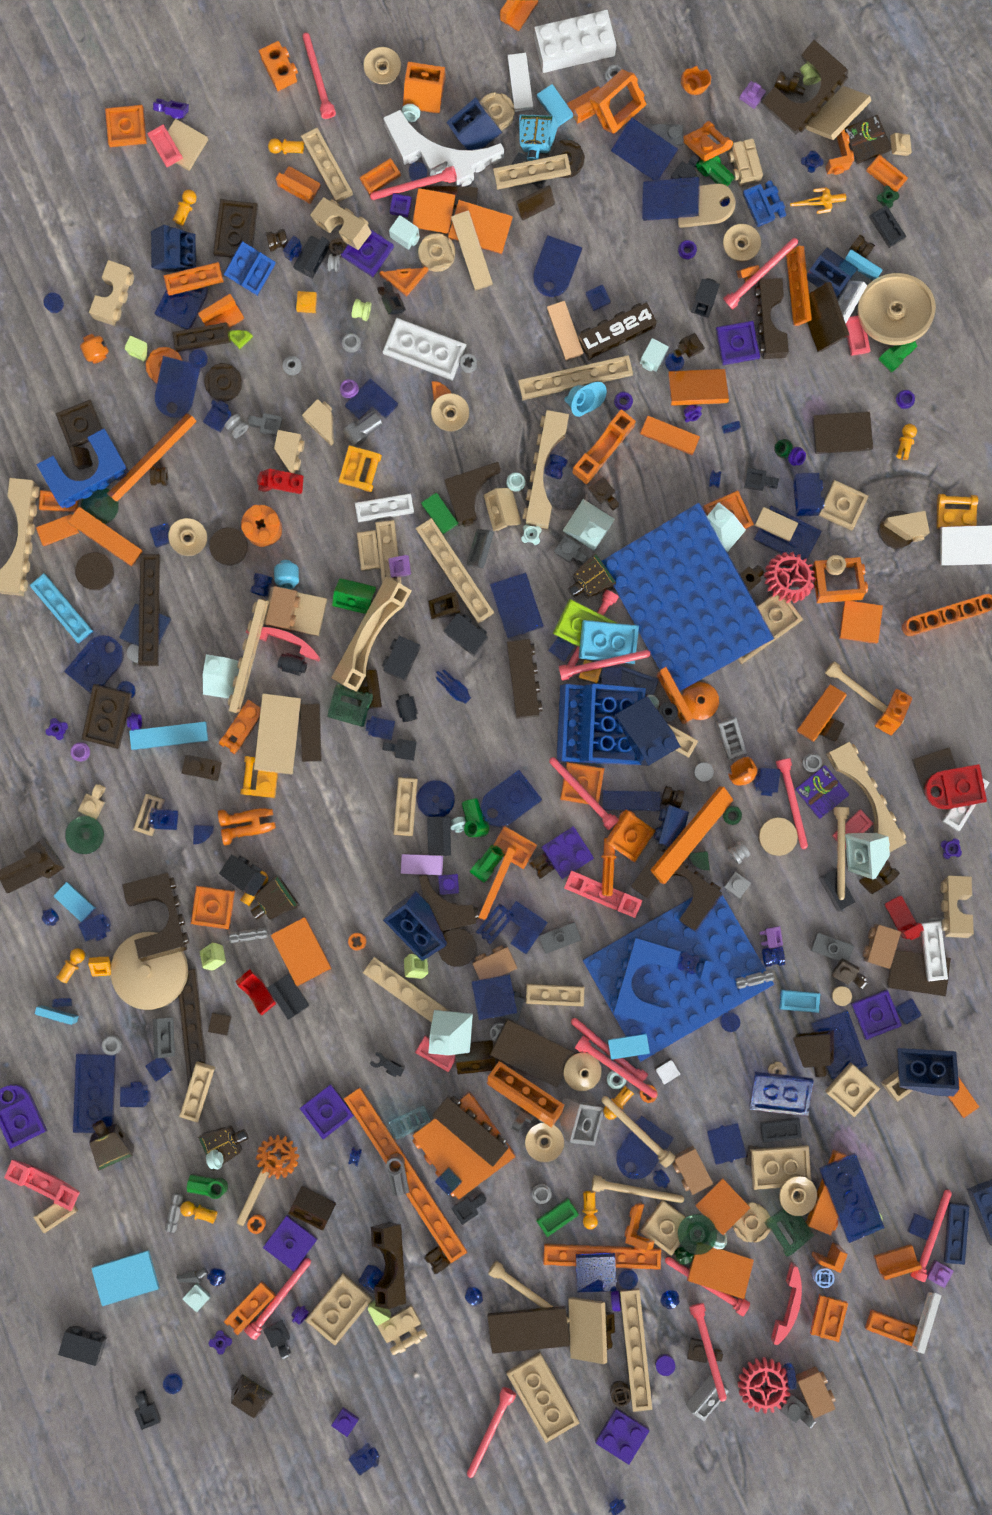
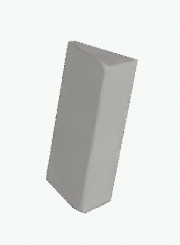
(704, 1399)

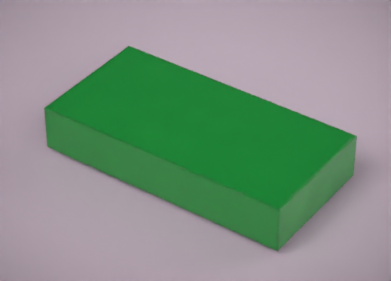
(439, 513)
(557, 1217)

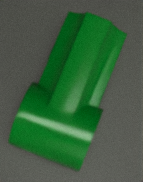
(715, 170)
(895, 356)
(474, 825)
(485, 866)
(205, 1186)

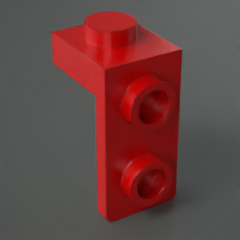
(280, 480)
(903, 918)
(257, 991)

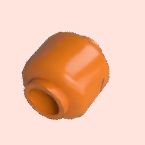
(94, 348)

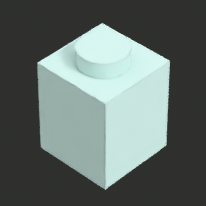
(404, 232)
(654, 355)

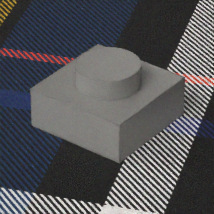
(737, 885)

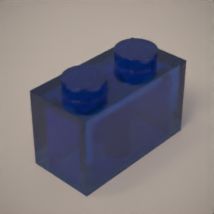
(808, 494)

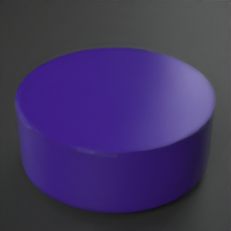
(615, 1301)
(665, 1365)

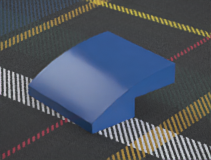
(249, 268)

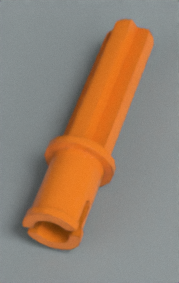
(608, 869)

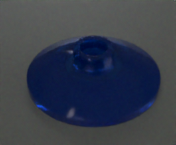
(445, 803)

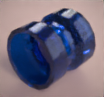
(555, 466)
(261, 584)
(773, 956)

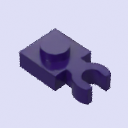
(175, 109)

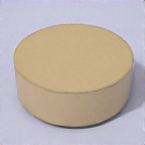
(835, 565)
(841, 995)

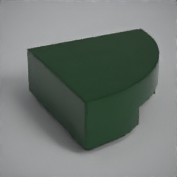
(700, 860)

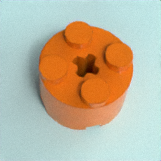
(261, 536)

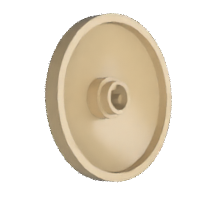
(896, 309)
(150, 982)

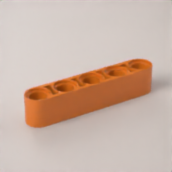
(940, 619)

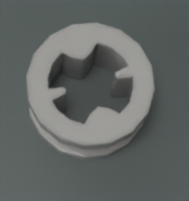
(333, 262)
(462, 362)

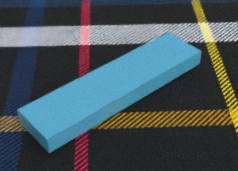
(61, 608)
(168, 735)

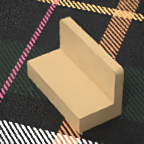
(502, 508)

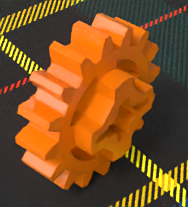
(283, 1150)

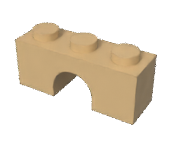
(330, 214)
(109, 308)
(955, 922)

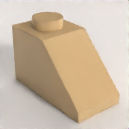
(321, 420)
(909, 526)

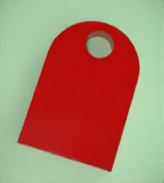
(957, 787)

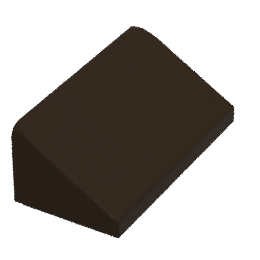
(535, 203)
(371, 685)

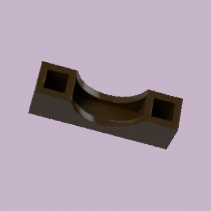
(774, 341)
(391, 1288)

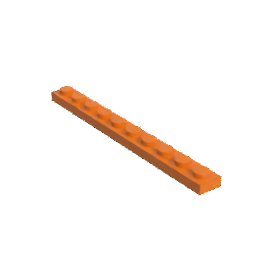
(418, 1194)

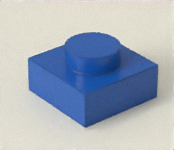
(704, 969)

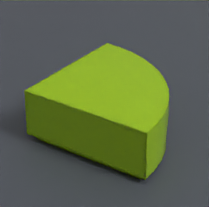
(240, 337)

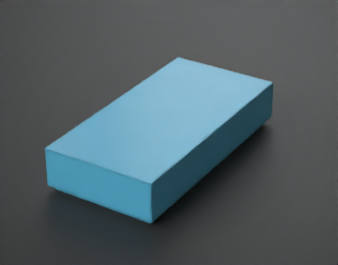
(555, 104)
(864, 266)
(74, 902)
(799, 1001)
(57, 1015)
(628, 1046)

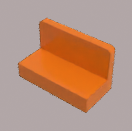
(517, 12)
(582, 107)
(298, 184)
(222, 311)
(835, 1258)
(897, 1262)

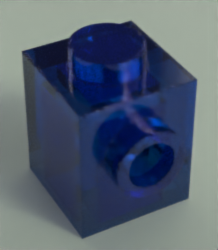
(767, 781)
(163, 818)
(95, 927)
(134, 1095)

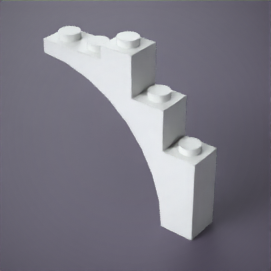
(436, 158)

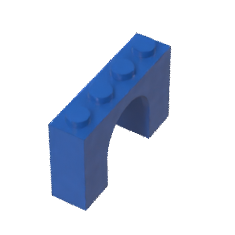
(109, 469)
(640, 954)

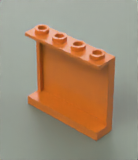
(447, 1150)

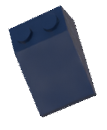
(647, 731)
(416, 926)
(928, 1071)

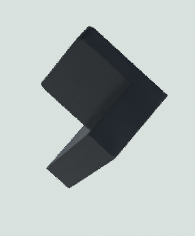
(312, 256)
(439, 836)
(829, 882)
(288, 996)

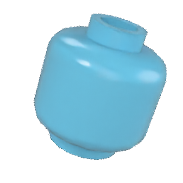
(286, 574)

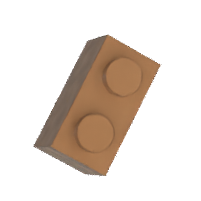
(283, 608)
(881, 946)
(495, 964)
(692, 1170)
(815, 1392)

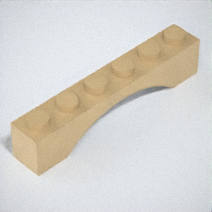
(554, 431)
(23, 498)
(386, 603)
(845, 760)

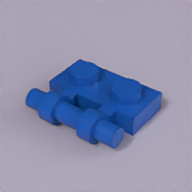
(759, 206)

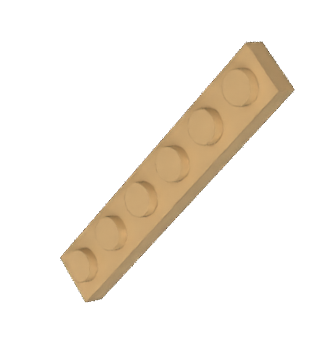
(581, 375)
(454, 571)
(250, 646)
(402, 989)
(636, 1349)

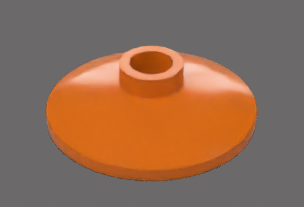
(710, 696)

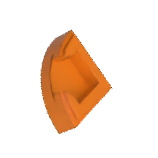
(439, 390)

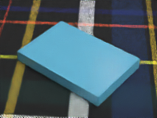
(607, 640)
(125, 1278)

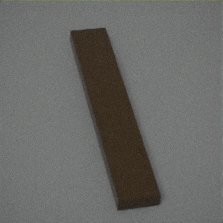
(149, 610)
(192, 1024)

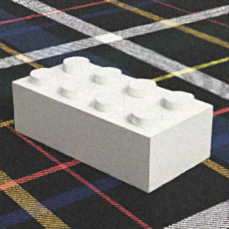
(575, 41)

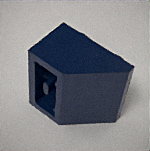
(474, 126)
(172, 249)
(833, 269)
(672, 824)

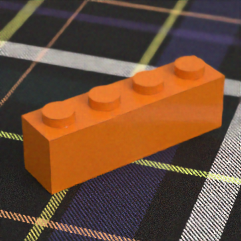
(525, 1094)
(823, 1214)

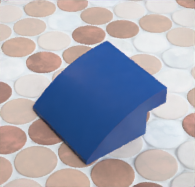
(589, 725)

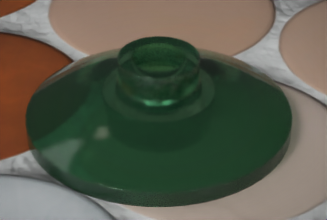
(108, 508)
(75, 832)
(694, 1244)

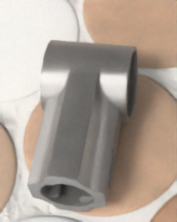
(358, 431)
(397, 1175)

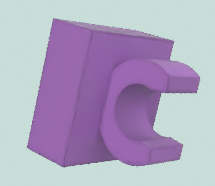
(752, 94)
(399, 566)
(774, 937)
(939, 1273)

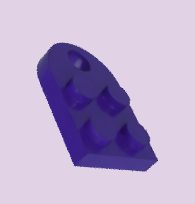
(19, 1117)

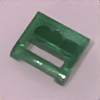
(346, 711)
(795, 1227)

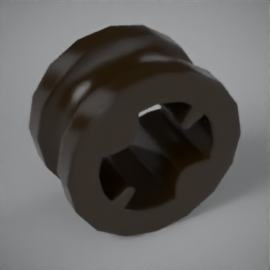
(337, 241)

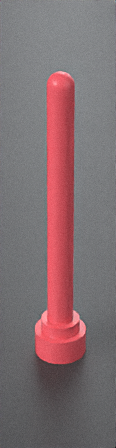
(327, 109)
(447, 175)
(733, 298)
(608, 599)
(568, 671)
(785, 767)
(608, 819)
(585, 1046)
(640, 1074)
(921, 1274)
(740, 1305)
(698, 1312)
(254, 1329)
(506, 1397)

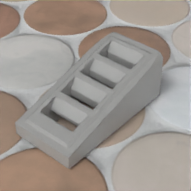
(737, 734)

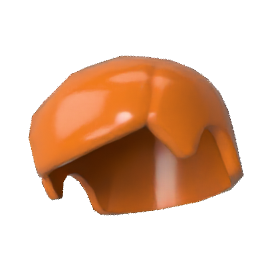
(695, 80)
(743, 771)

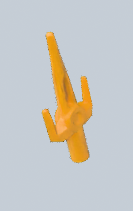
(825, 200)

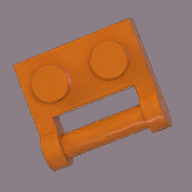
(703, 145)

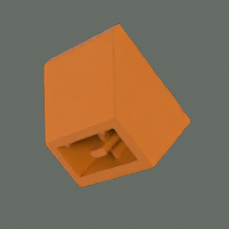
(424, 86)

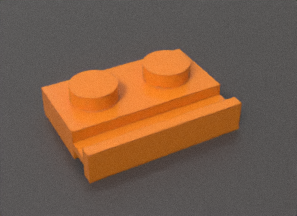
(524, 846)
(829, 1318)

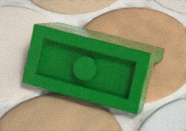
(353, 596)

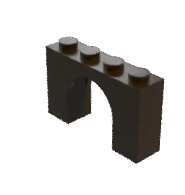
(831, 73)
(704, 896)
(172, 937)

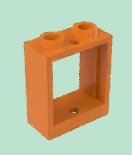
(608, 91)
(825, 596)

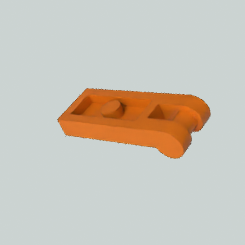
(241, 726)
(250, 1307)

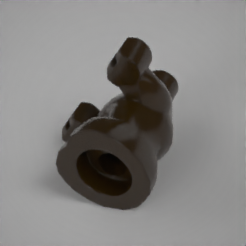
(789, 85)

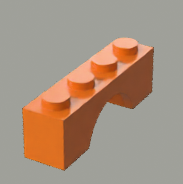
(604, 447)

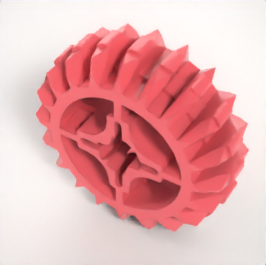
(800, 577)
(781, 1387)

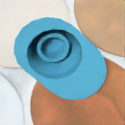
(586, 398)

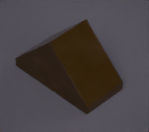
(444, 606)

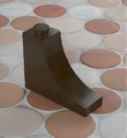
(464, 491)
(446, 913)

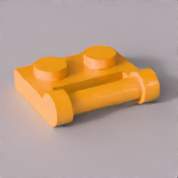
(354, 465)
(956, 517)
(265, 784)

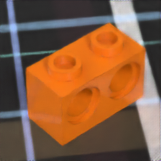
(279, 65)

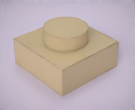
(900, 144)

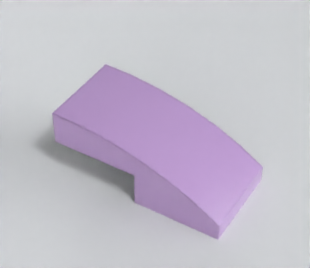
(421, 864)

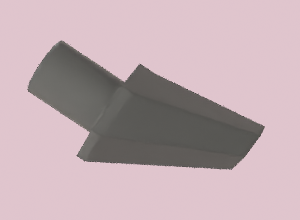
(193, 1276)

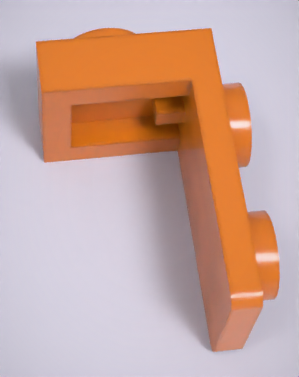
(843, 163)
(895, 712)
(641, 1243)

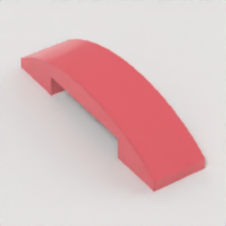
(305, 649)
(593, 890)
(43, 1183)
(782, 1328)

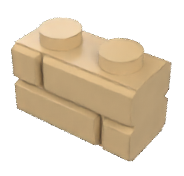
(745, 162)

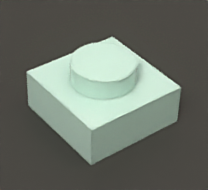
(196, 1297)

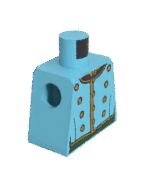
(537, 134)

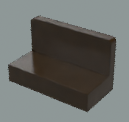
(17, 875)
(477, 1060)
(312, 1208)

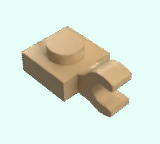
(92, 804)

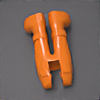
(254, 828)

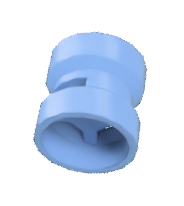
(819, 1272)

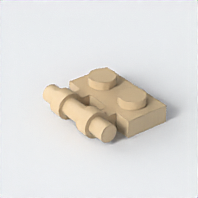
(397, 1325)

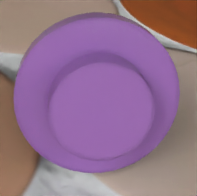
(349, 388)
(80, 751)

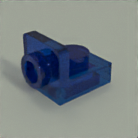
(217, 415)
(380, 728)
(364, 1459)

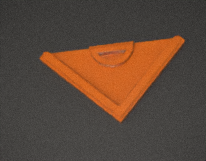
(404, 279)

